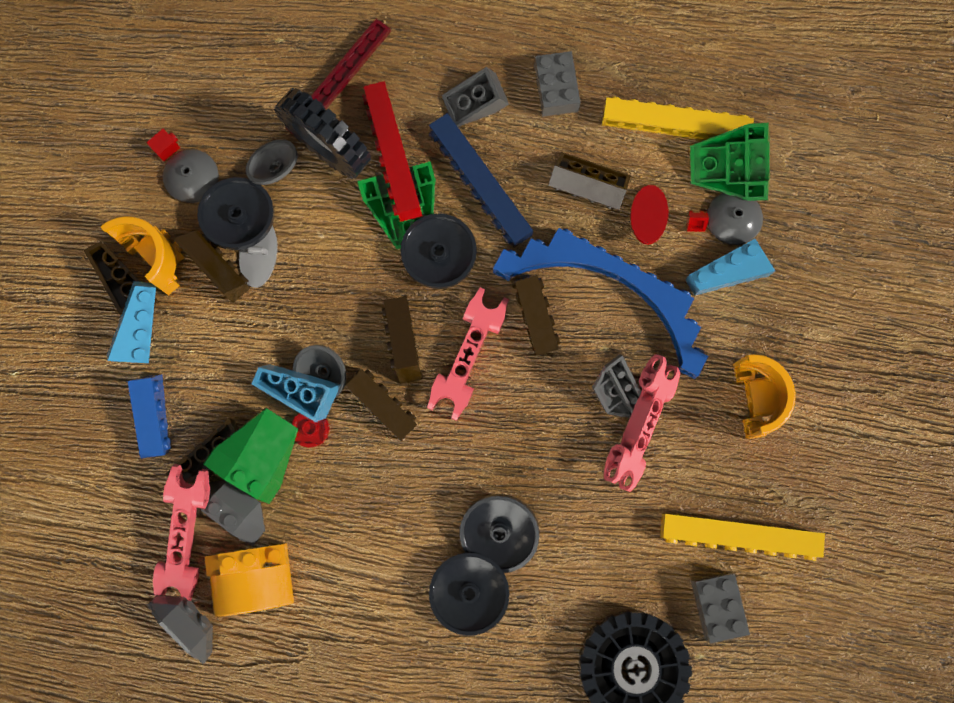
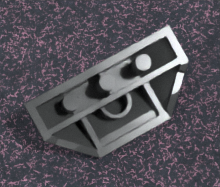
(617, 388)
(235, 511)
(184, 624)

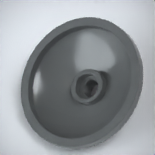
(271, 162)
(193, 185)
(732, 228)
(317, 357)

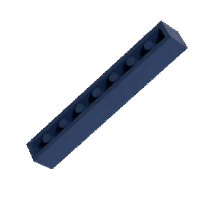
(480, 180)

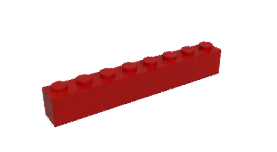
(392, 151)

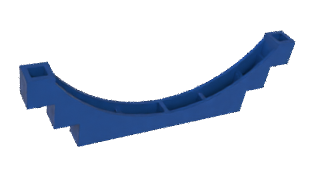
(667, 302)

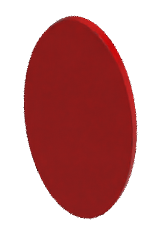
(649, 214)

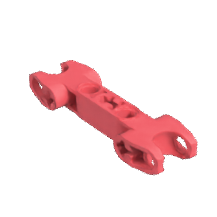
(454, 386)
(628, 454)
(185, 499)

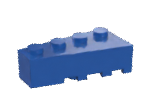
(149, 415)

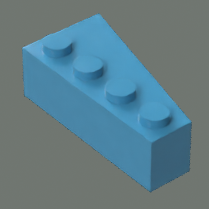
(731, 269)
(134, 329)
(297, 390)

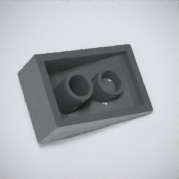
(475, 98)

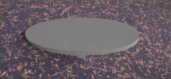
(259, 260)

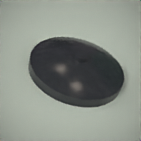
(235, 213)
(438, 251)
(501, 530)
(469, 594)

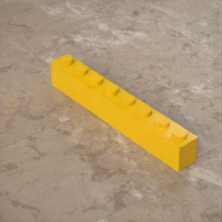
(669, 119)
(742, 535)

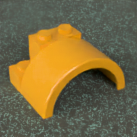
(153, 247)
(766, 396)
(244, 585)

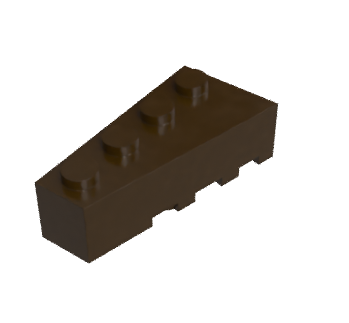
(112, 273)
(536, 314)
(402, 340)
(380, 404)
(194, 461)

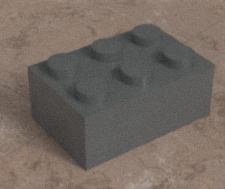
(557, 83)
(720, 607)

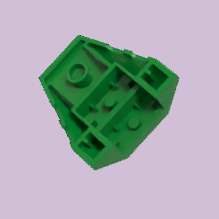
(734, 162)
(377, 199)
(255, 455)

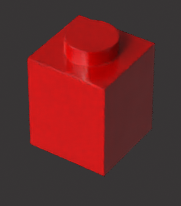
(164, 144)

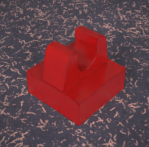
(697, 222)

